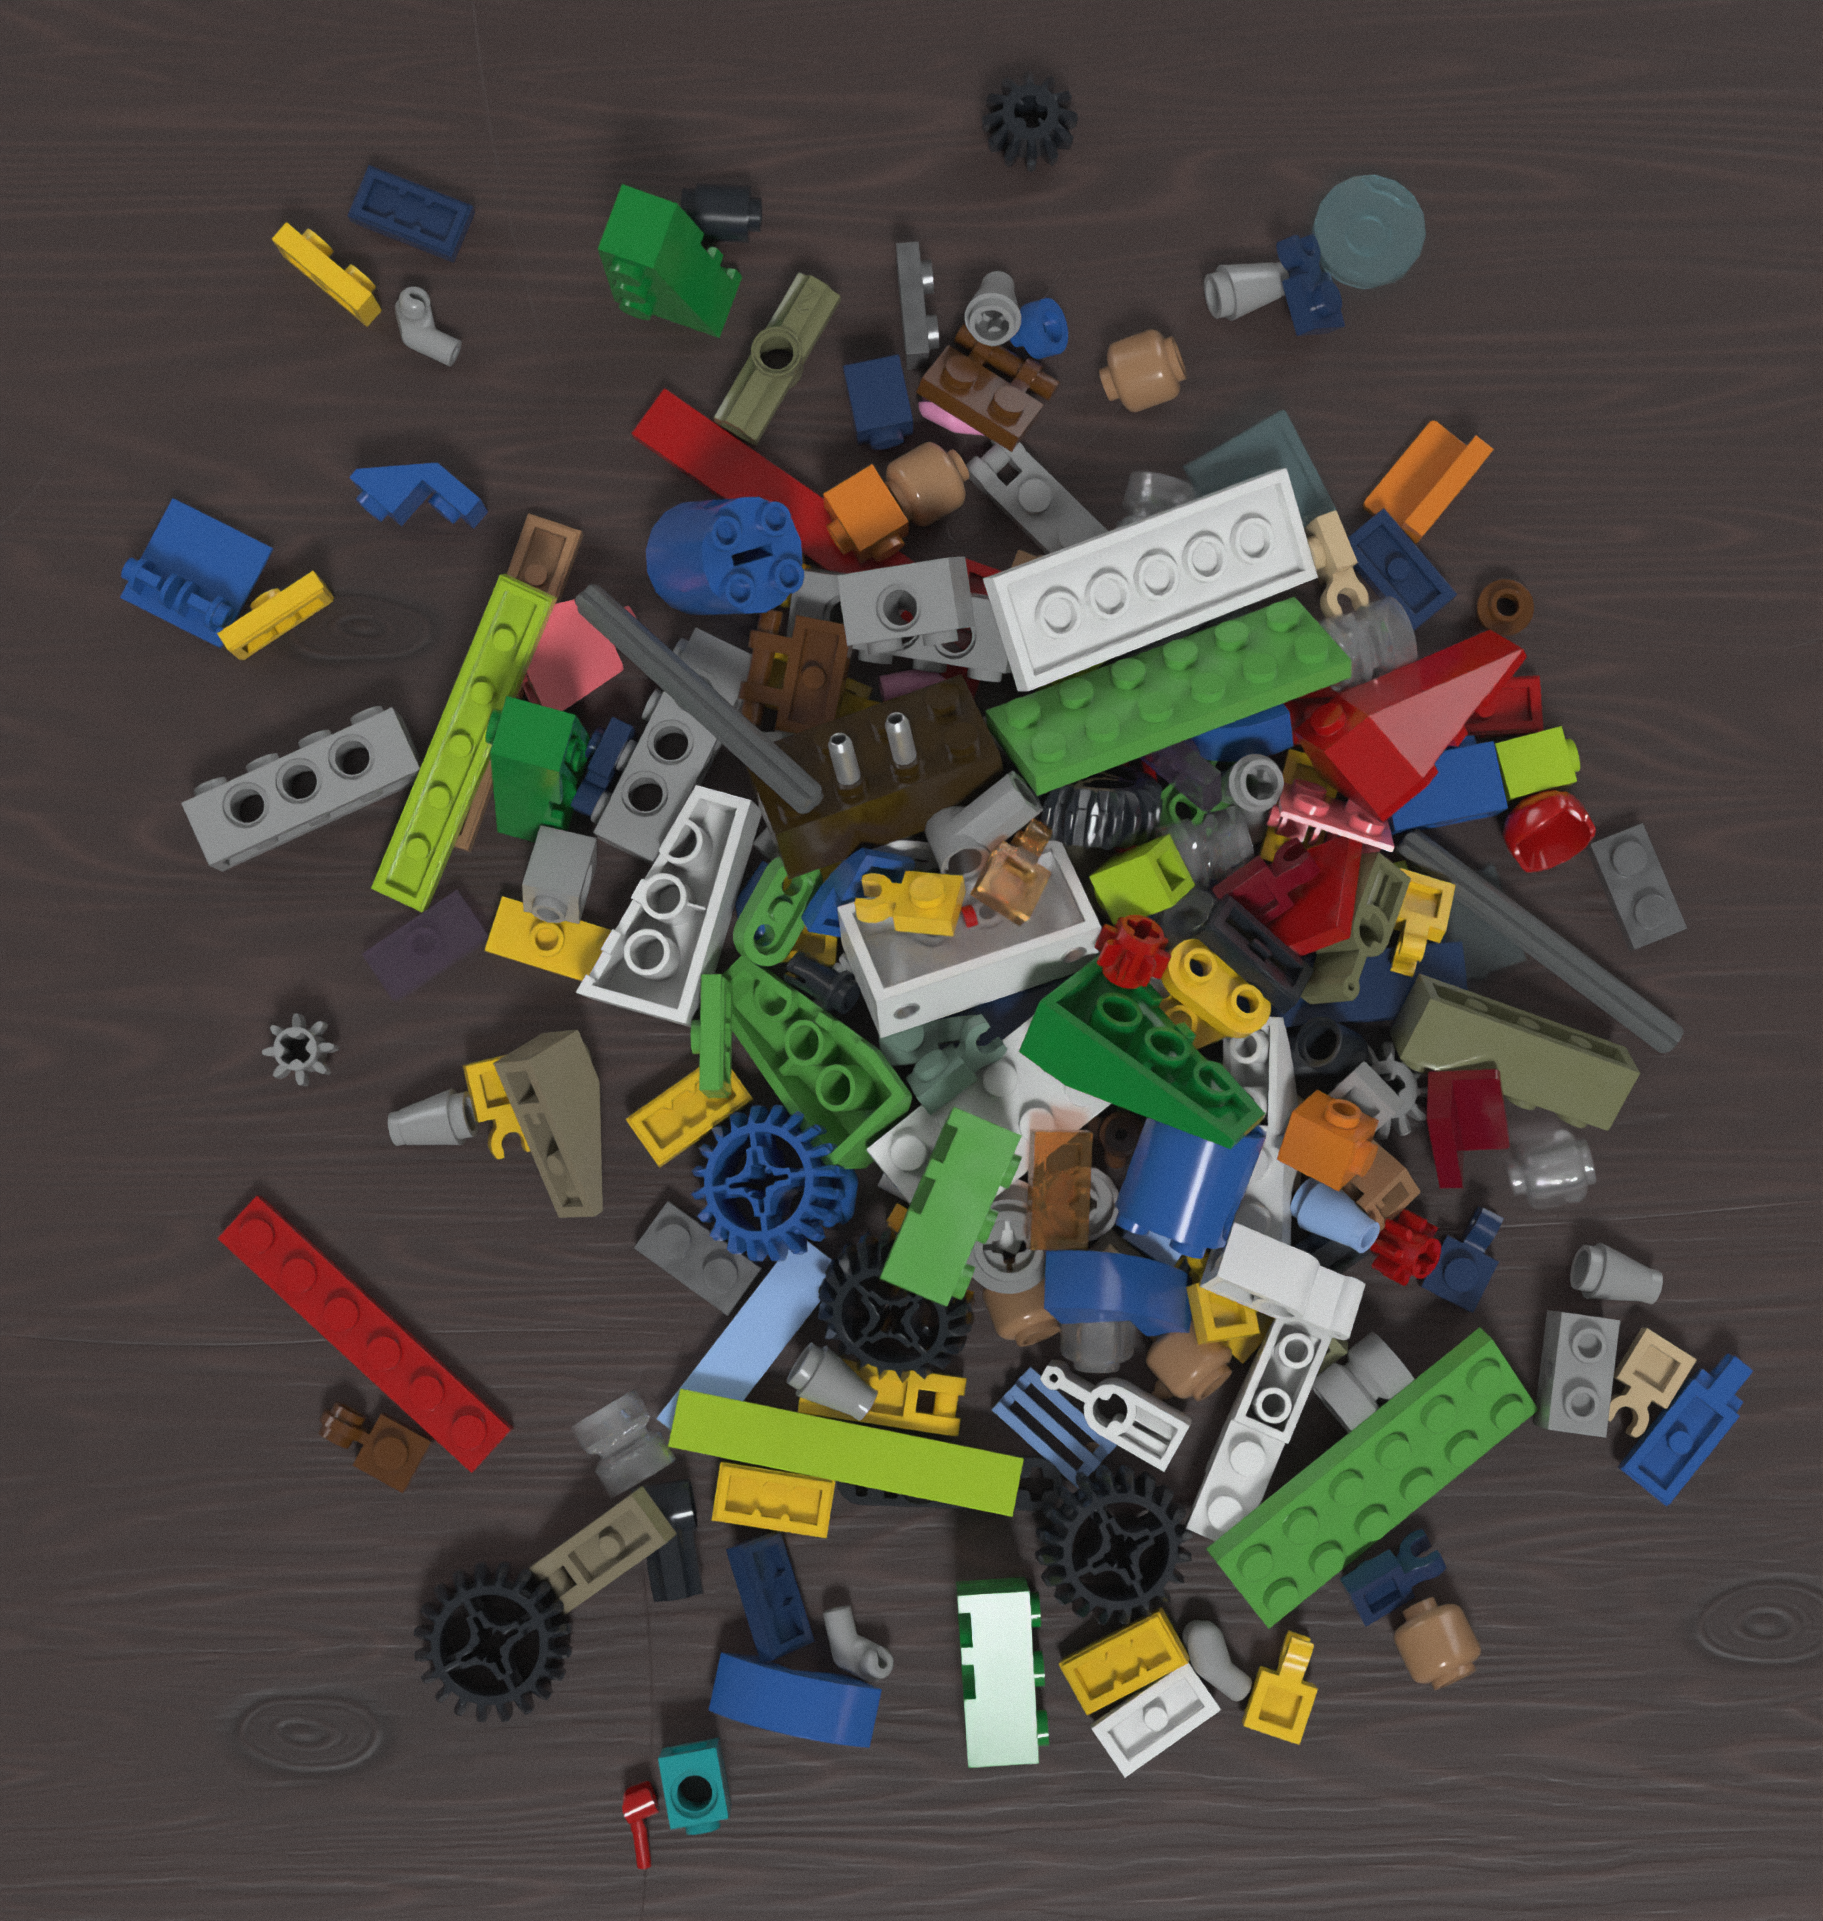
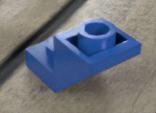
(403, 488)

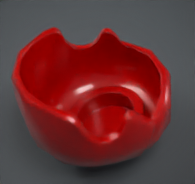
(1547, 830)

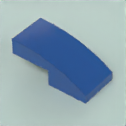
(846, 885)

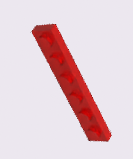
(365, 1333)

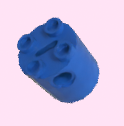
(725, 556)
(1186, 1187)

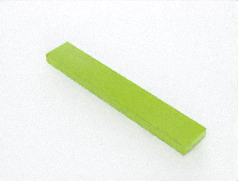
(458, 748)
(846, 1452)

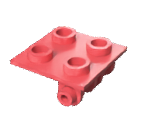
(1307, 805)

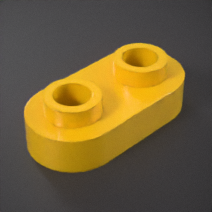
(1215, 992)

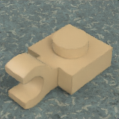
(1334, 563)

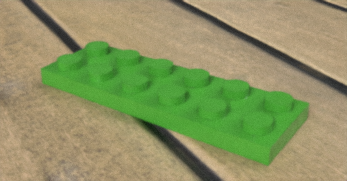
(1167, 695)
(1373, 1478)

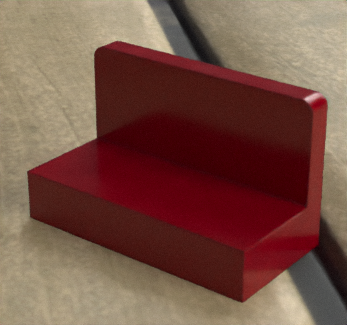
(1464, 1115)

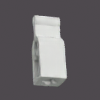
(1282, 1282)
(1148, 1430)

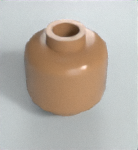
(1143, 370)
(927, 483)
(1021, 1314)
(1189, 1367)
(1437, 1643)

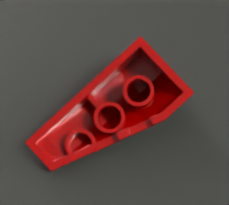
(1388, 733)

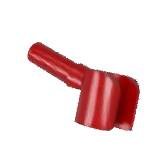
(639, 1803)

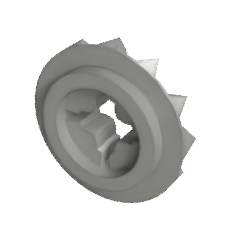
(1027, 1266)

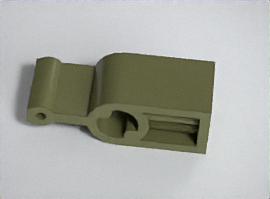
(1376, 909)

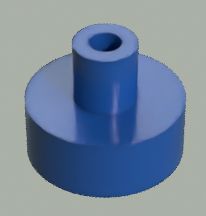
(1042, 329)

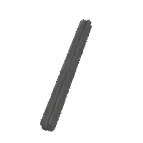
(699, 699)
(1541, 942)

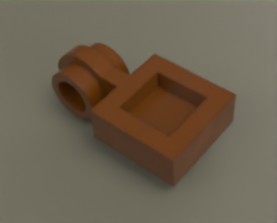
(389, 1451)

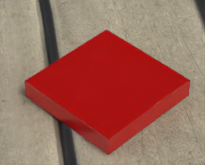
(1325, 903)

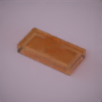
(1059, 1189)

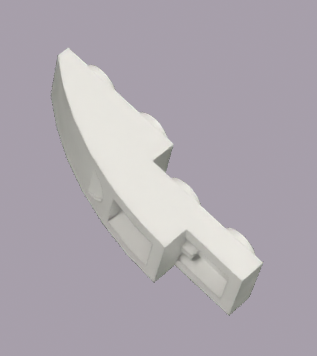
(1266, 1073)
(1258, 1426)

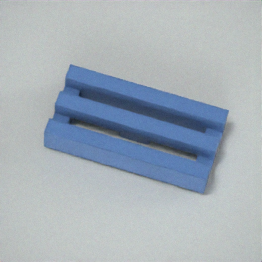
(1017, 1393)

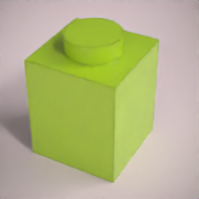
(1537, 763)
(1142, 880)

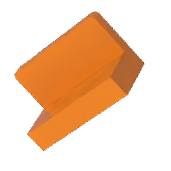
(1427, 479)

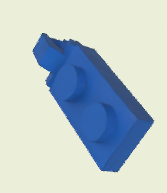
(1687, 1430)

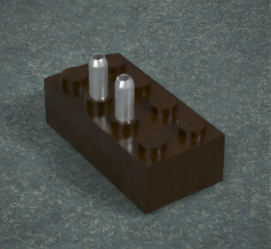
(881, 774)

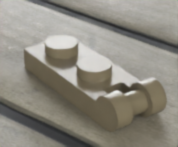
(604, 1549)

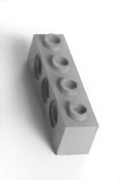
(983, 657)
(217, 803)
(644, 832)

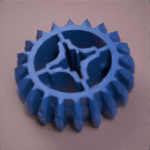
(758, 1140)

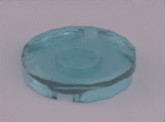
(1369, 231)

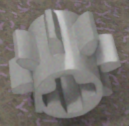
(285, 1052)

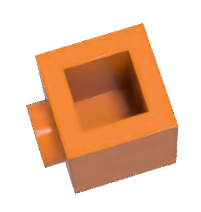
(865, 517)
(1329, 1140)

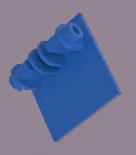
(195, 572)

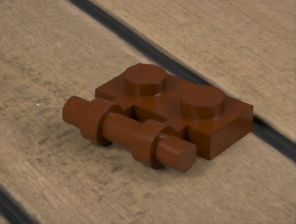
(981, 397)
(813, 673)

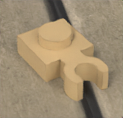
(1651, 1373)

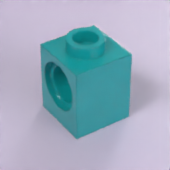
(698, 1759)

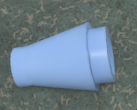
(1333, 1216)

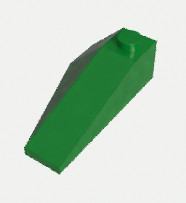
(1134, 1056)

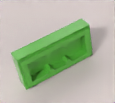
(713, 1036)

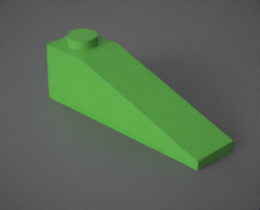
(816, 1064)

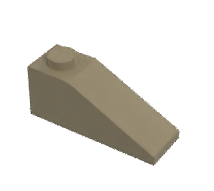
(560, 1117)

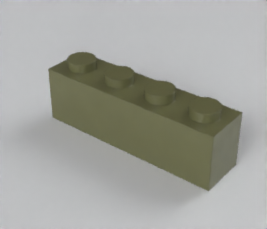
(1537, 1058)

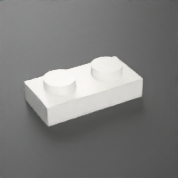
(1154, 1718)

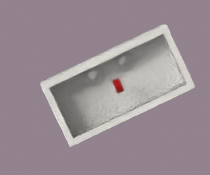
(930, 976)

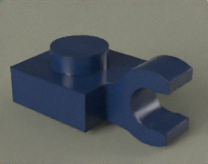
(1463, 1266)
(1386, 1580)

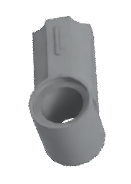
(965, 836)

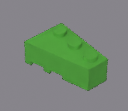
(952, 1208)

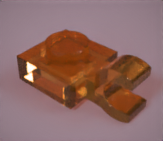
(1012, 877)

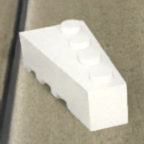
(679, 912)

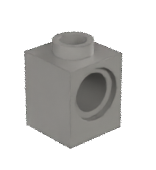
(559, 875)

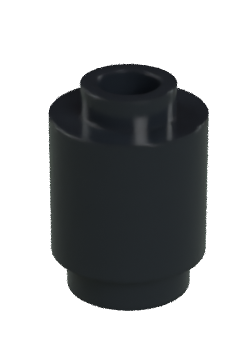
(723, 211)

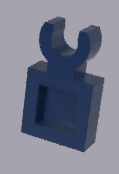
(1310, 294)
(604, 752)

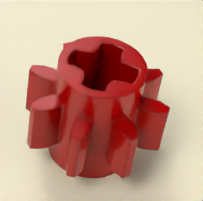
(1132, 951)
(1406, 1248)

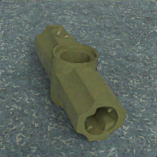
(793, 328)

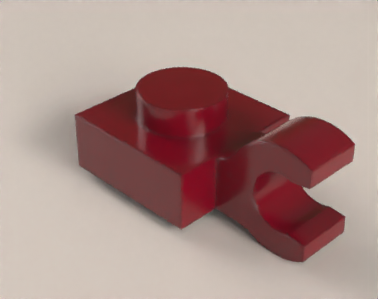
(1265, 888)

